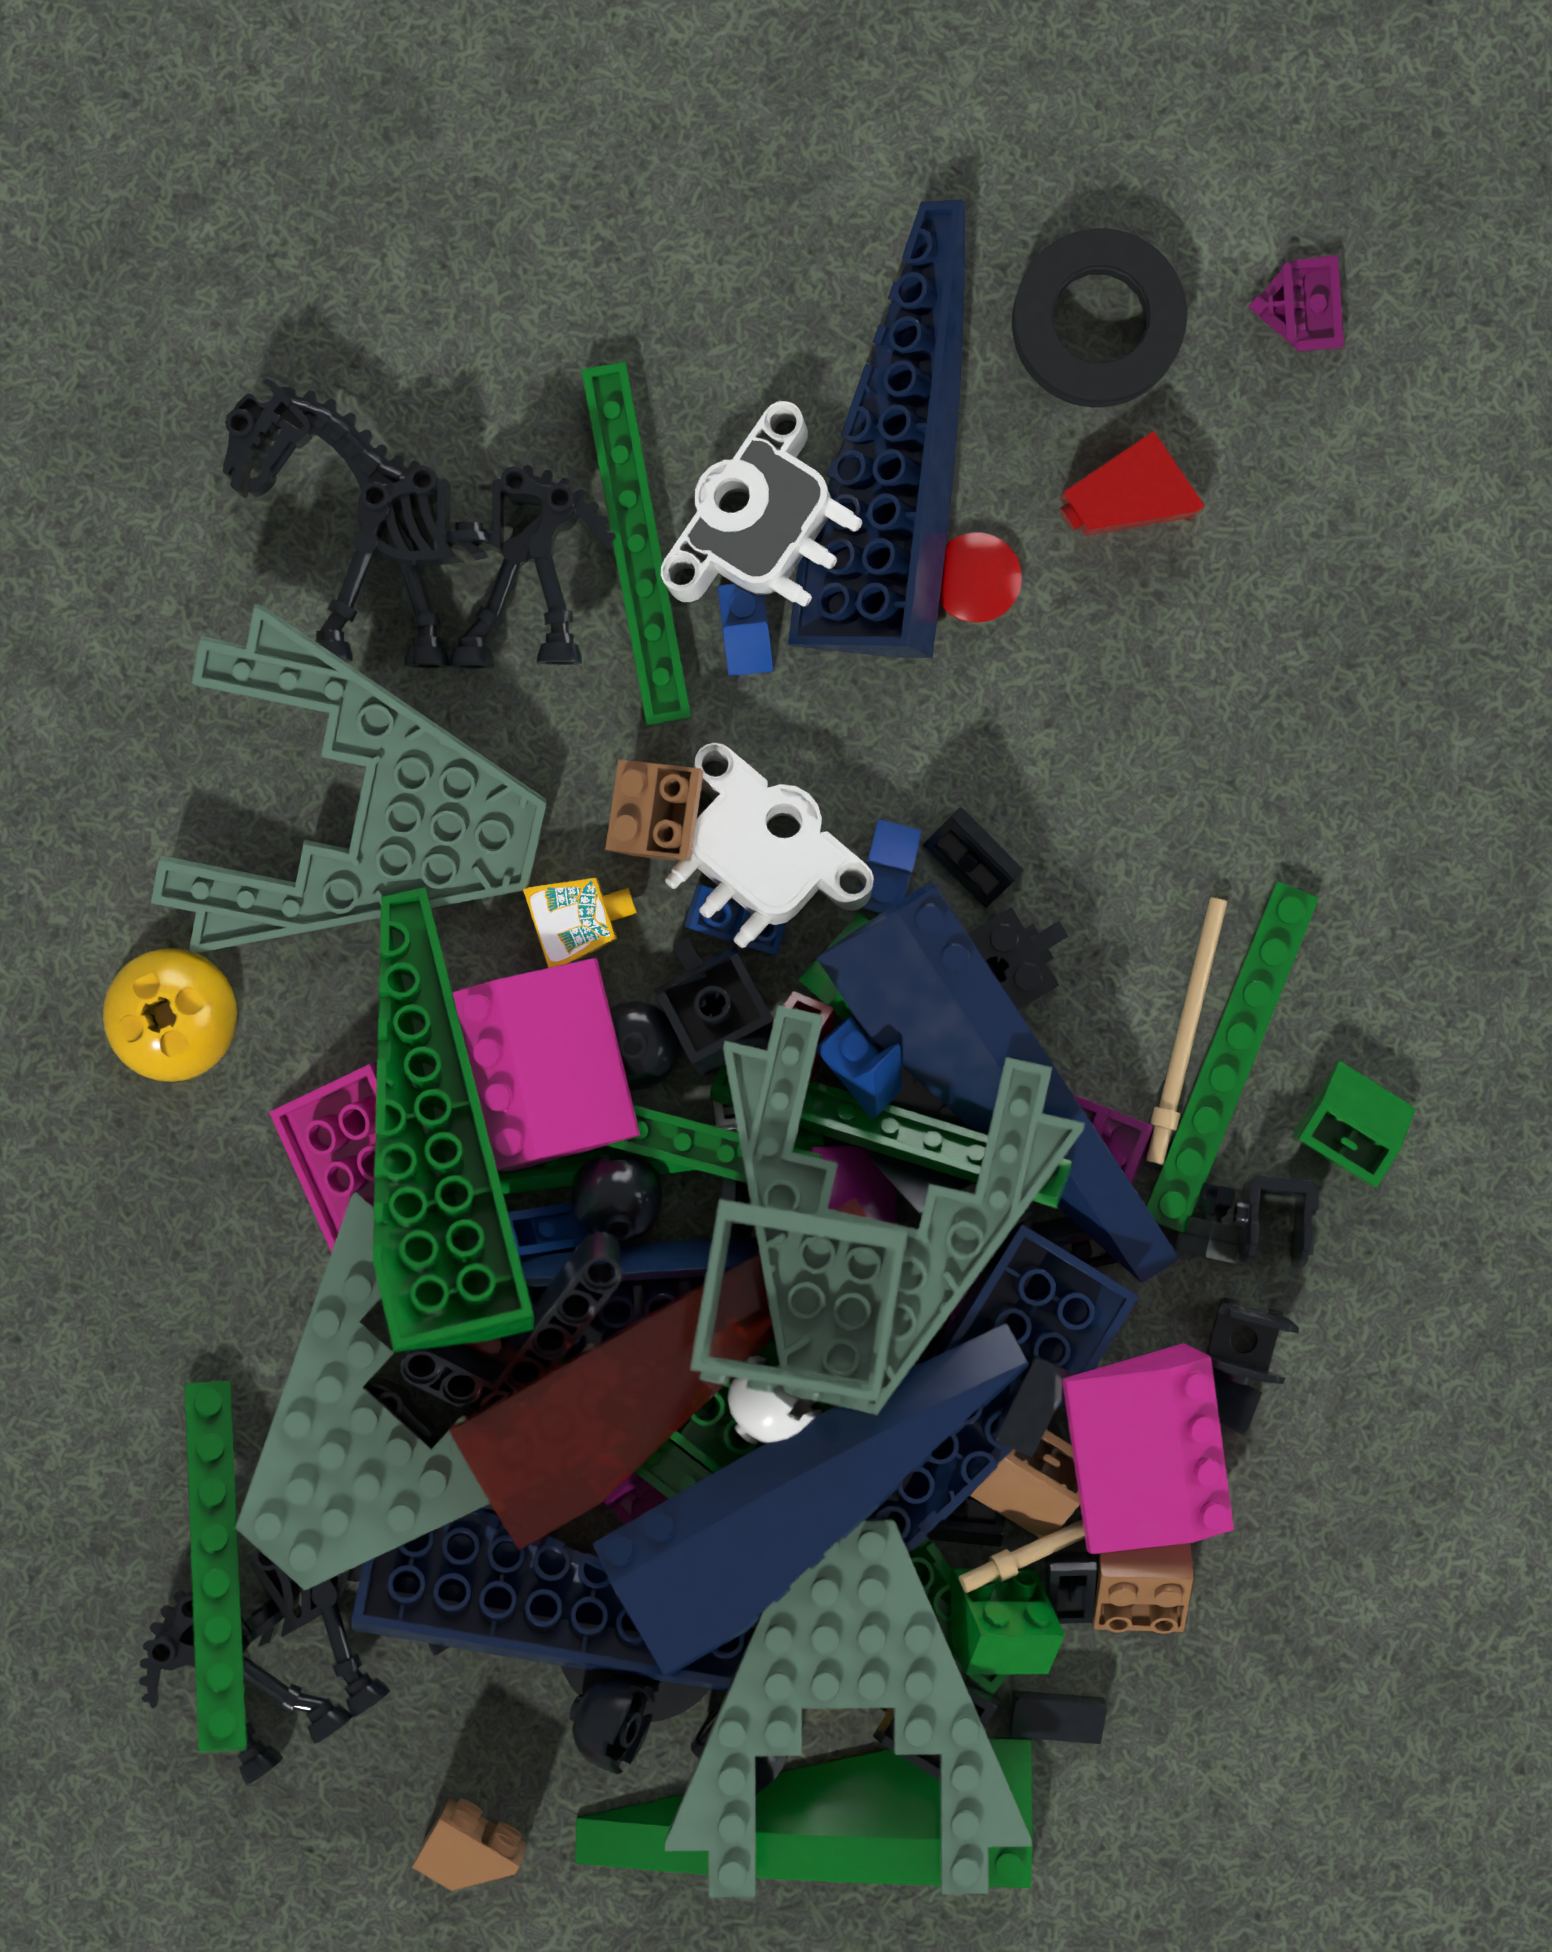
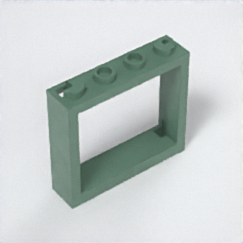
(766, 1377)

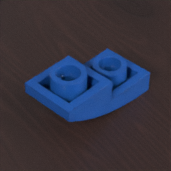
(728, 921)

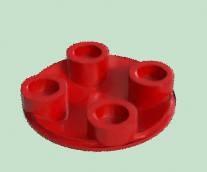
(979, 577)

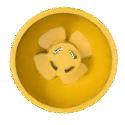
(193, 1023)

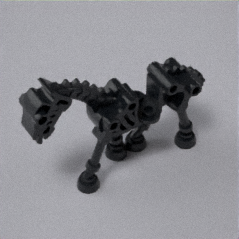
(390, 488)
(175, 1637)

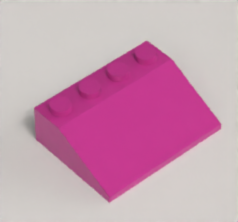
(546, 1064)
(333, 1144)
(1148, 1451)

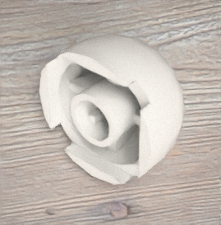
(767, 1415)

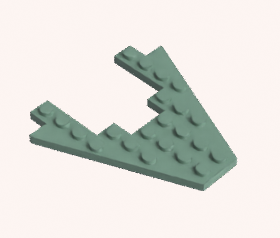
(423, 818)
(831, 1289)
(337, 1465)
(849, 1638)

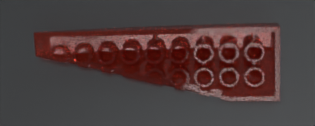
(604, 1412)

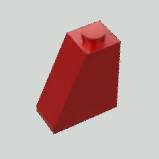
(1131, 492)

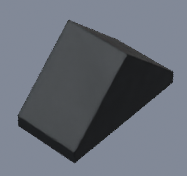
(1071, 1585)

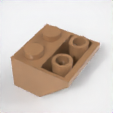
(654, 810)
(1034, 1490)
(1143, 1589)
(468, 1848)

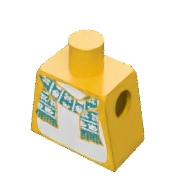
(576, 918)

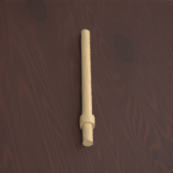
(1165, 1117)
(1006, 1563)

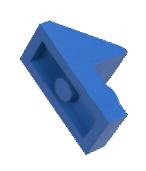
(744, 631)
(891, 863)
(868, 1074)
(546, 1230)

